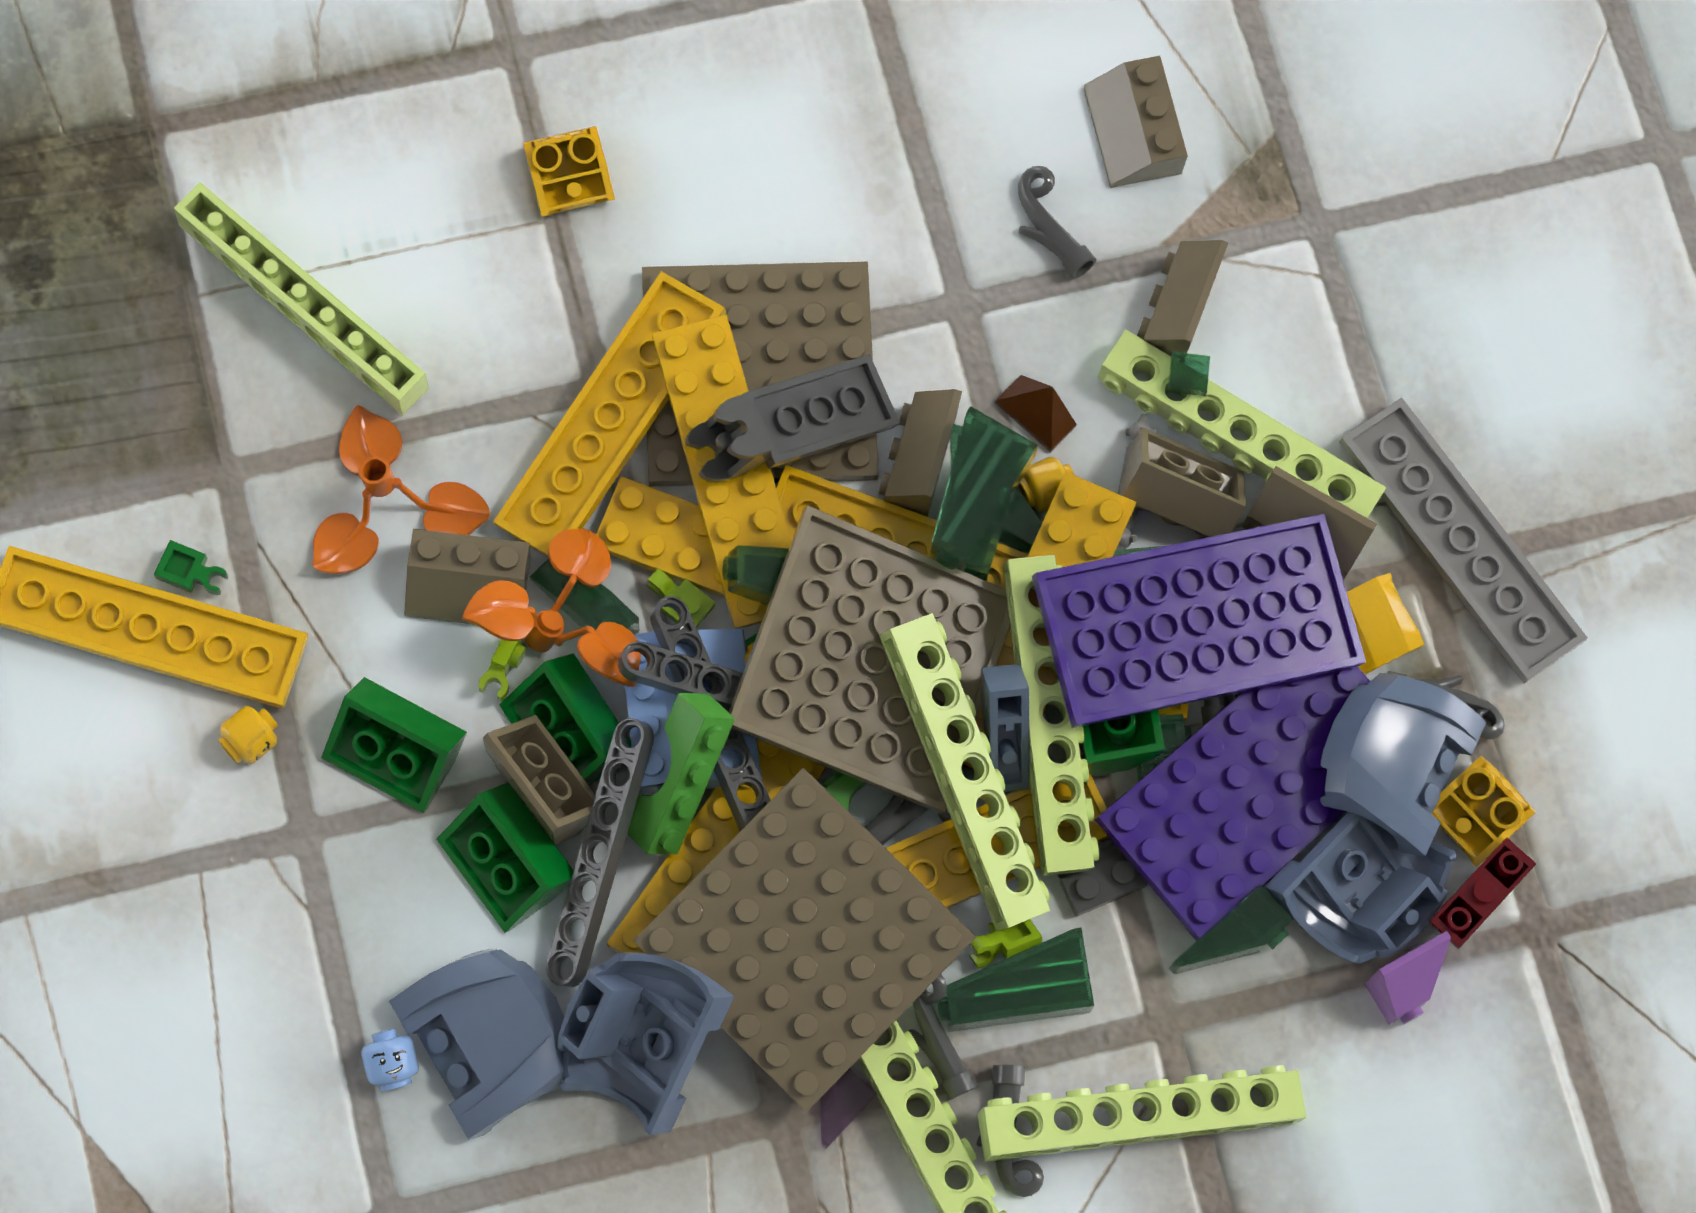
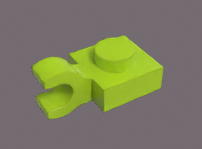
(697, 602)
(507, 655)
(1008, 941)

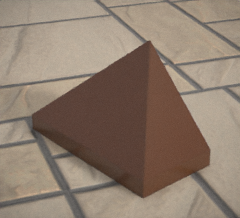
(1037, 410)

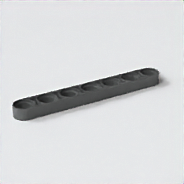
(693, 669)
(728, 777)
(586, 867)

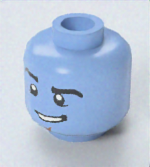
(390, 1060)

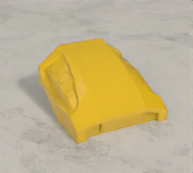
(568, 171)
(1382, 623)
(1481, 810)

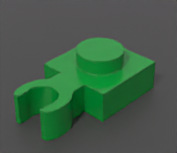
(185, 567)

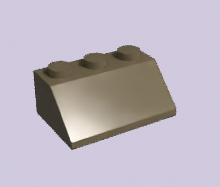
(1136, 123)
(1183, 296)
(920, 450)
(1183, 485)
(1290, 499)
(451, 568)
(542, 777)

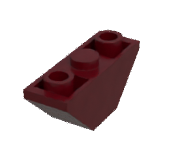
(1482, 892)

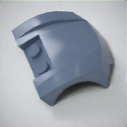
(1396, 753)
(1361, 891)
(639, 1032)
(488, 1034)

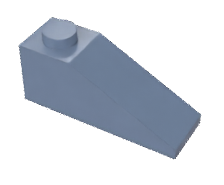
(1007, 722)

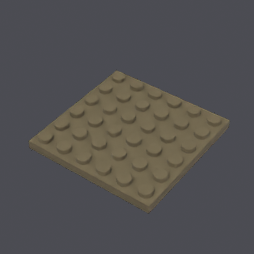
(783, 326)
(818, 661)
(809, 936)

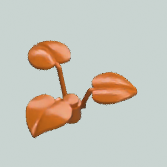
(367, 450)
(504, 610)

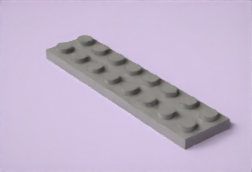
(1463, 540)

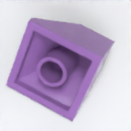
(1408, 981)

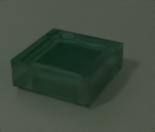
(1188, 373)

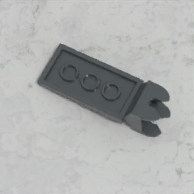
(794, 419)

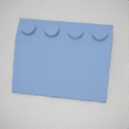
(653, 705)

